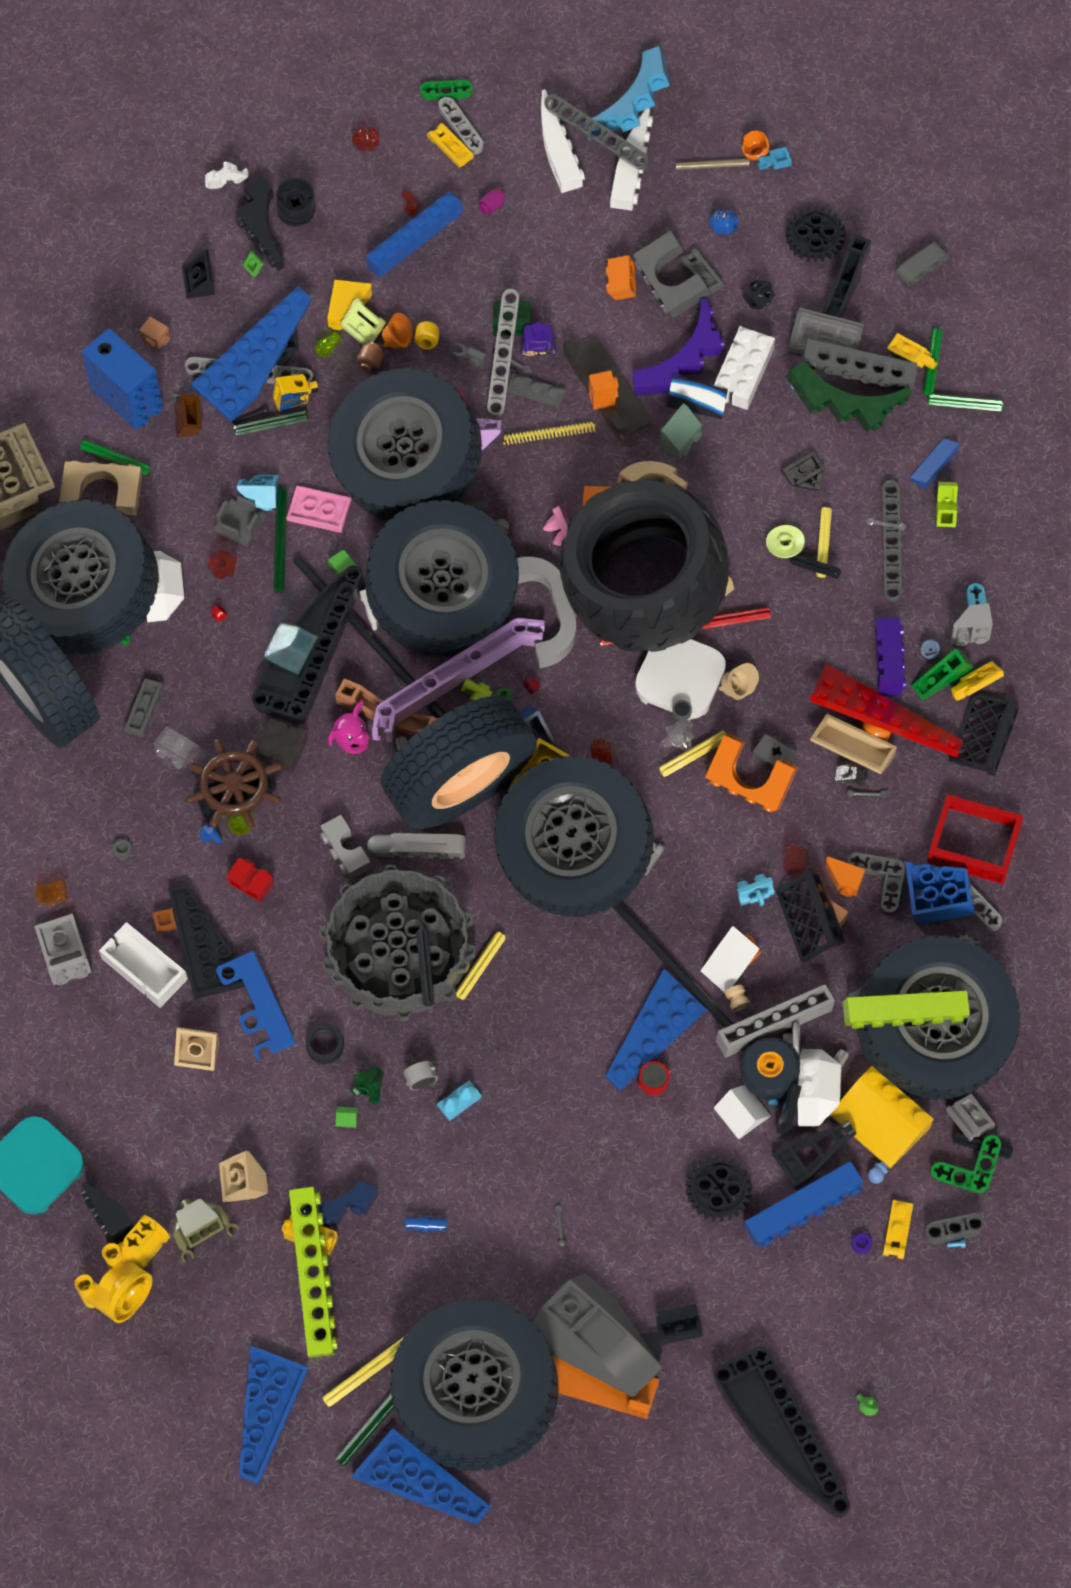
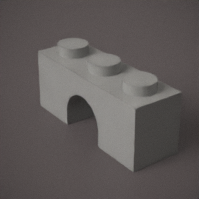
(352, 861)

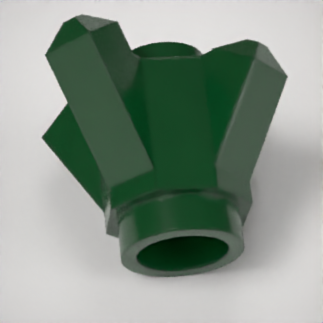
(368, 1084)

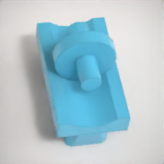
(756, 891)

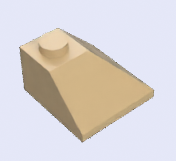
(242, 1178)

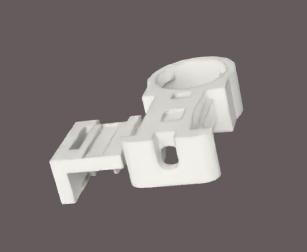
(223, 175)

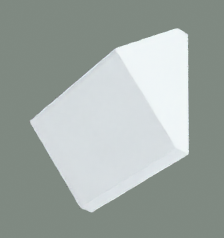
(741, 1111)

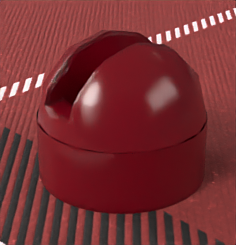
(532, 683)

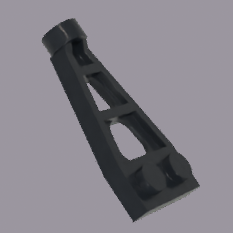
(791, 1164)

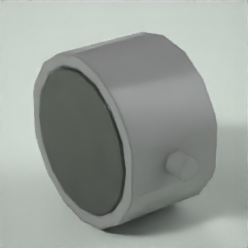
(420, 1075)

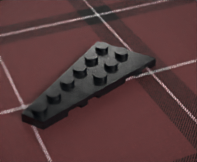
(201, 945)

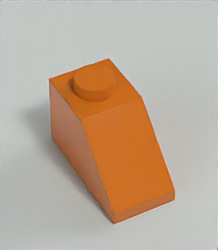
(845, 876)

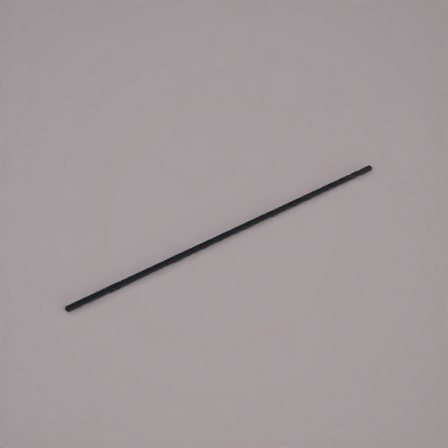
(630, 919)

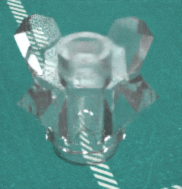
(679, 735)

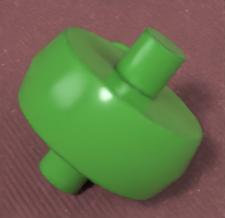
(867, 1405)

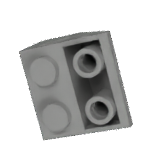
(973, 626)

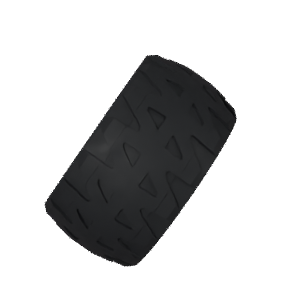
(630, 513)

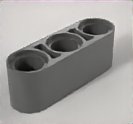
(921, 263)
(961, 1222)

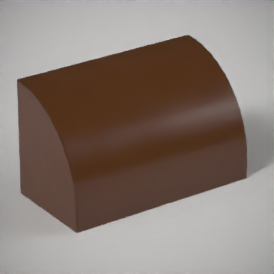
(187, 415)

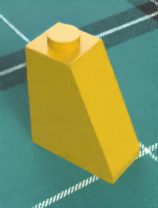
(342, 297)

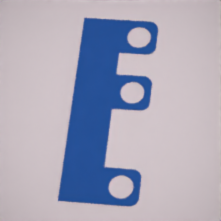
(267, 1009)

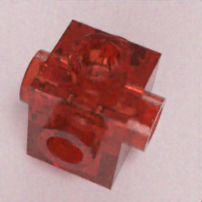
(227, 570)

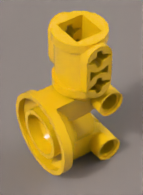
(126, 1283)

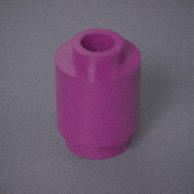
(491, 201)

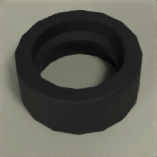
(326, 1058)

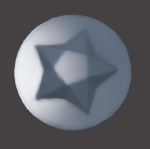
(930, 649)

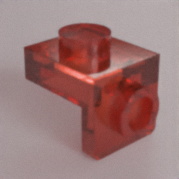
(601, 751)

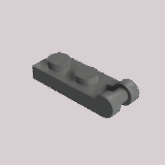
(701, 267)

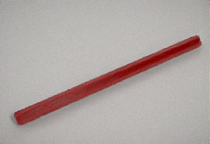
(731, 618)

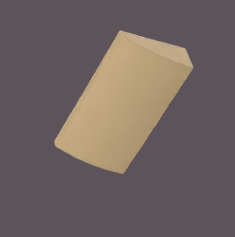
(854, 744)

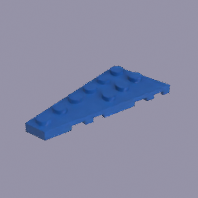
(269, 1400)
(409, 1473)

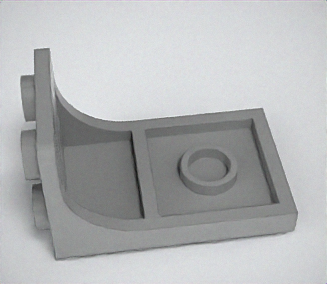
(63, 950)

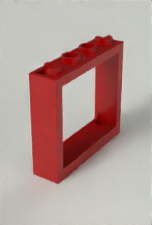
(974, 866)

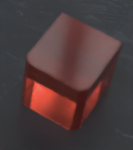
(795, 859)

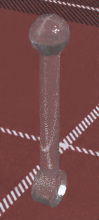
(870, 521)

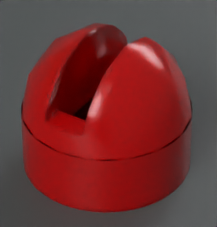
(219, 612)

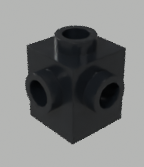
(758, 294)

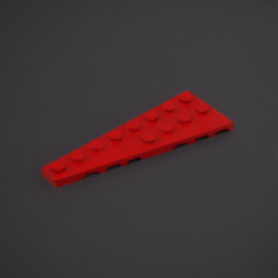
(858, 701)

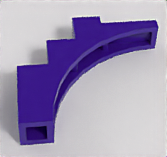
(687, 361)

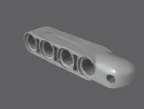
(423, 845)

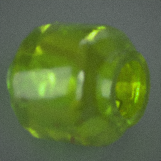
(238, 825)

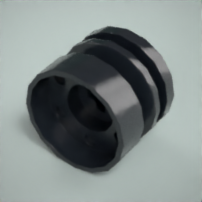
(295, 202)

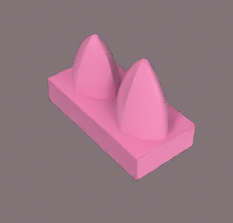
(558, 521)

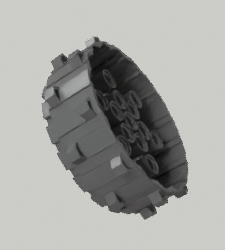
(369, 905)

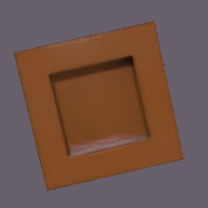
(164, 920)

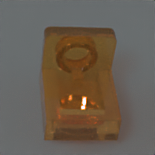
(51, 893)

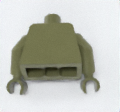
(197, 1223)

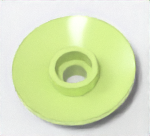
(785, 535)

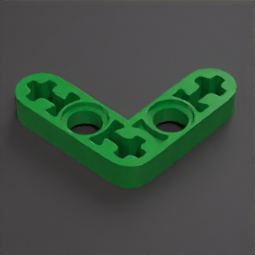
(971, 1176)

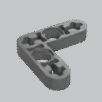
(890, 877)

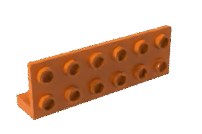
(587, 1388)

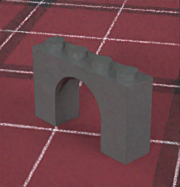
(674, 298)

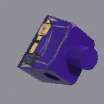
(538, 340)

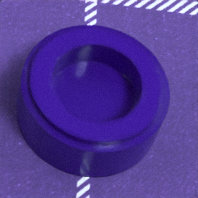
(861, 1243)

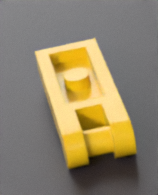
(450, 145)
(898, 1228)

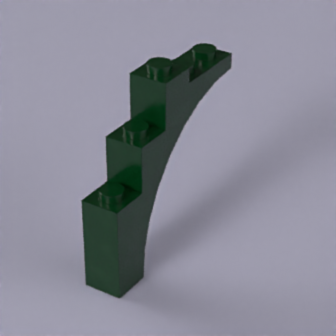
(818, 395)

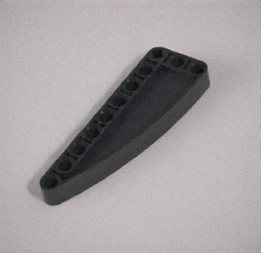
(285, 687)
(763, 1419)

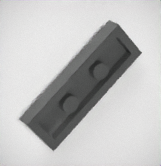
(536, 390)
(143, 707)

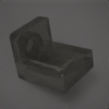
(851, 773)

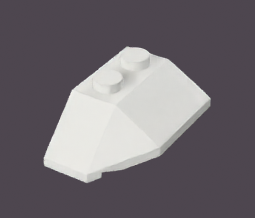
(170, 588)
(820, 1087)

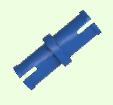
(425, 1224)

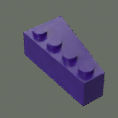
(889, 656)

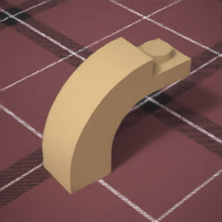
(651, 470)

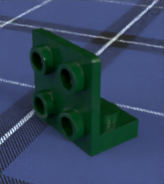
(523, 317)

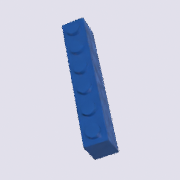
(414, 234)
(804, 1204)

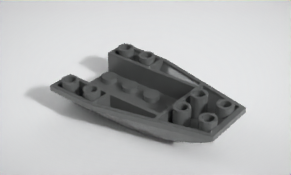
(596, 1336)

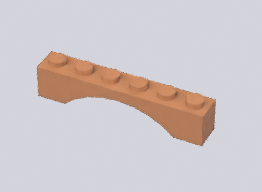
(351, 694)

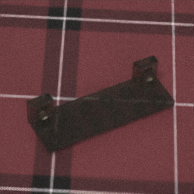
(591, 358)

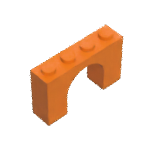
(724, 773)

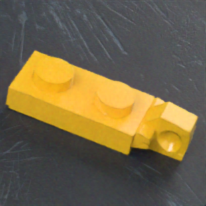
(911, 352)
(977, 680)

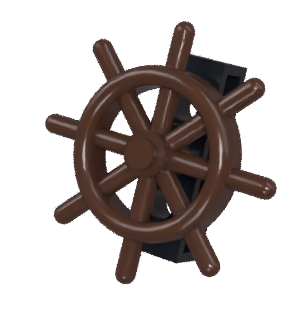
(235, 786)

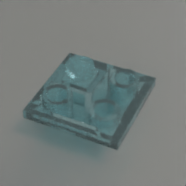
(290, 647)

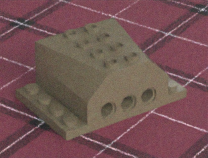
(21, 476)

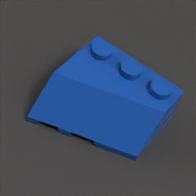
(939, 893)

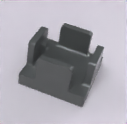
(238, 520)

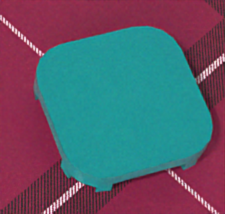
(37, 1165)

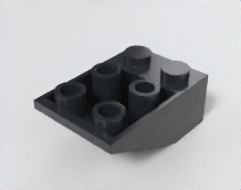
(107, 1213)

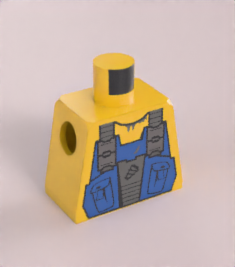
(292, 391)

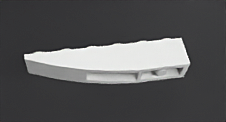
(559, 150)
(626, 176)

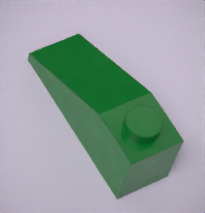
(943, 674)

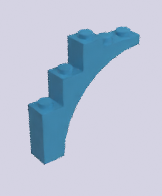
(640, 95)

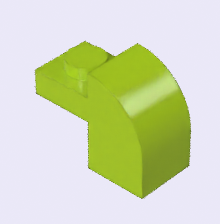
(946, 504)

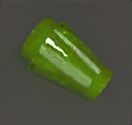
(327, 345)

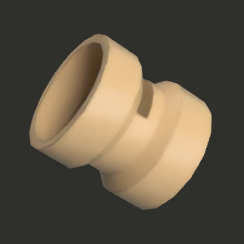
(737, 998)

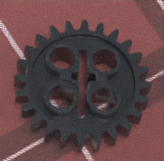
(815, 234)
(703, 1198)

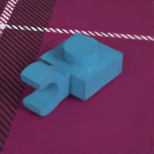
(776, 158)

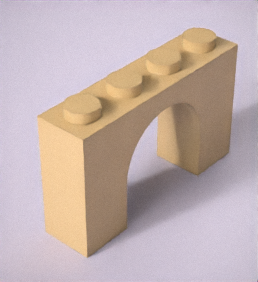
(127, 478)

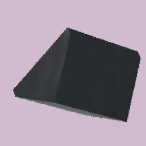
(198, 276)

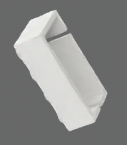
(745, 366)
(143, 965)

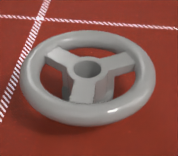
(794, 1039)

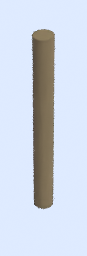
(712, 164)

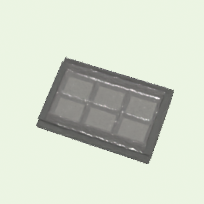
(825, 329)

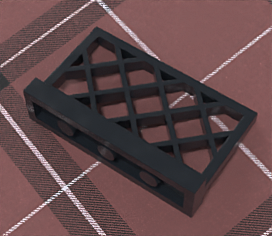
(1001, 734)
(821, 905)

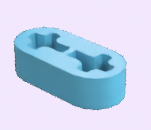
(971, 596)

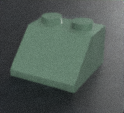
(680, 432)

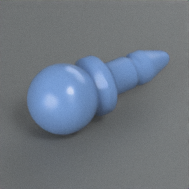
(877, 1173)

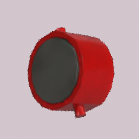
(653, 1078)

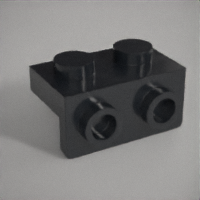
(678, 1324)

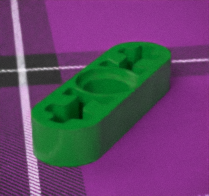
(459, 84)

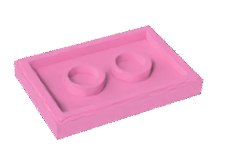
(319, 509)

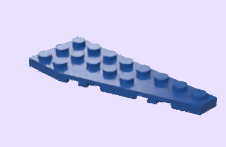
(242, 371)

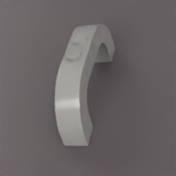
(559, 647)

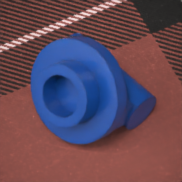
(208, 832)

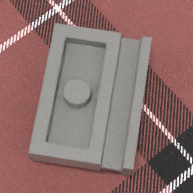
(970, 1117)

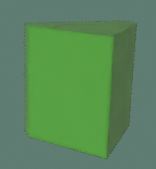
(346, 1117)

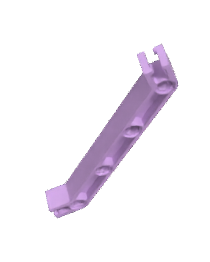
(455, 672)

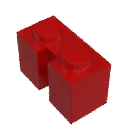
(249, 879)

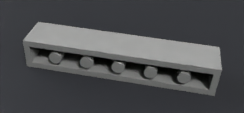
(775, 1020)

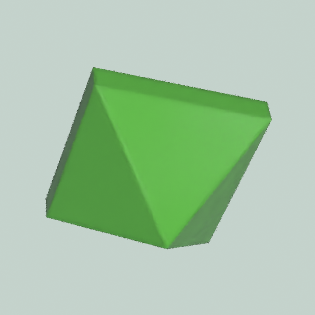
(253, 264)

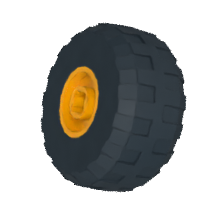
(769, 1068)

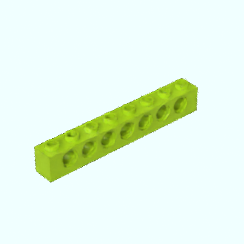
(299, 1199)

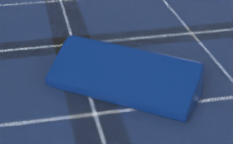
(935, 463)

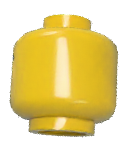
(427, 335)

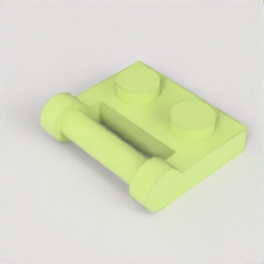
(358, 326)

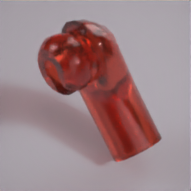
(412, 203)

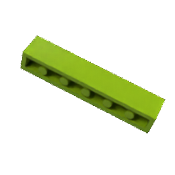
(906, 1008)

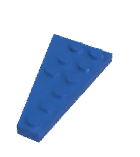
(661, 1021)

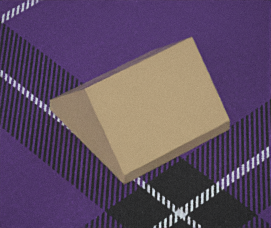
(196, 1049)

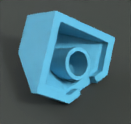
(260, 490)

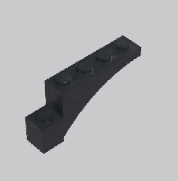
(254, 220)
(848, 276)

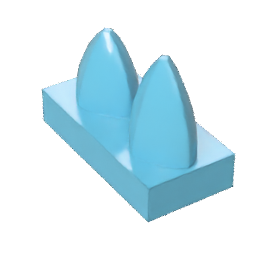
(459, 1100)

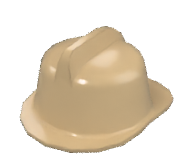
(740, 681)

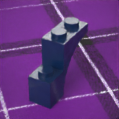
(358, 1199)

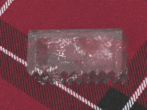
(176, 748)

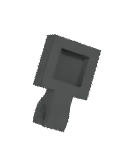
(473, 356)

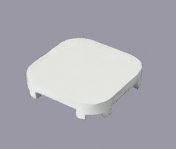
(681, 673)

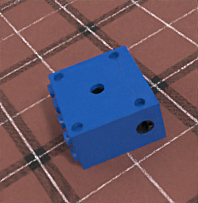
(122, 379)

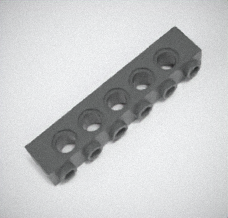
(867, 361)

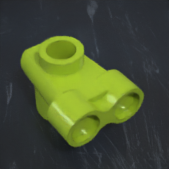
(476, 691)

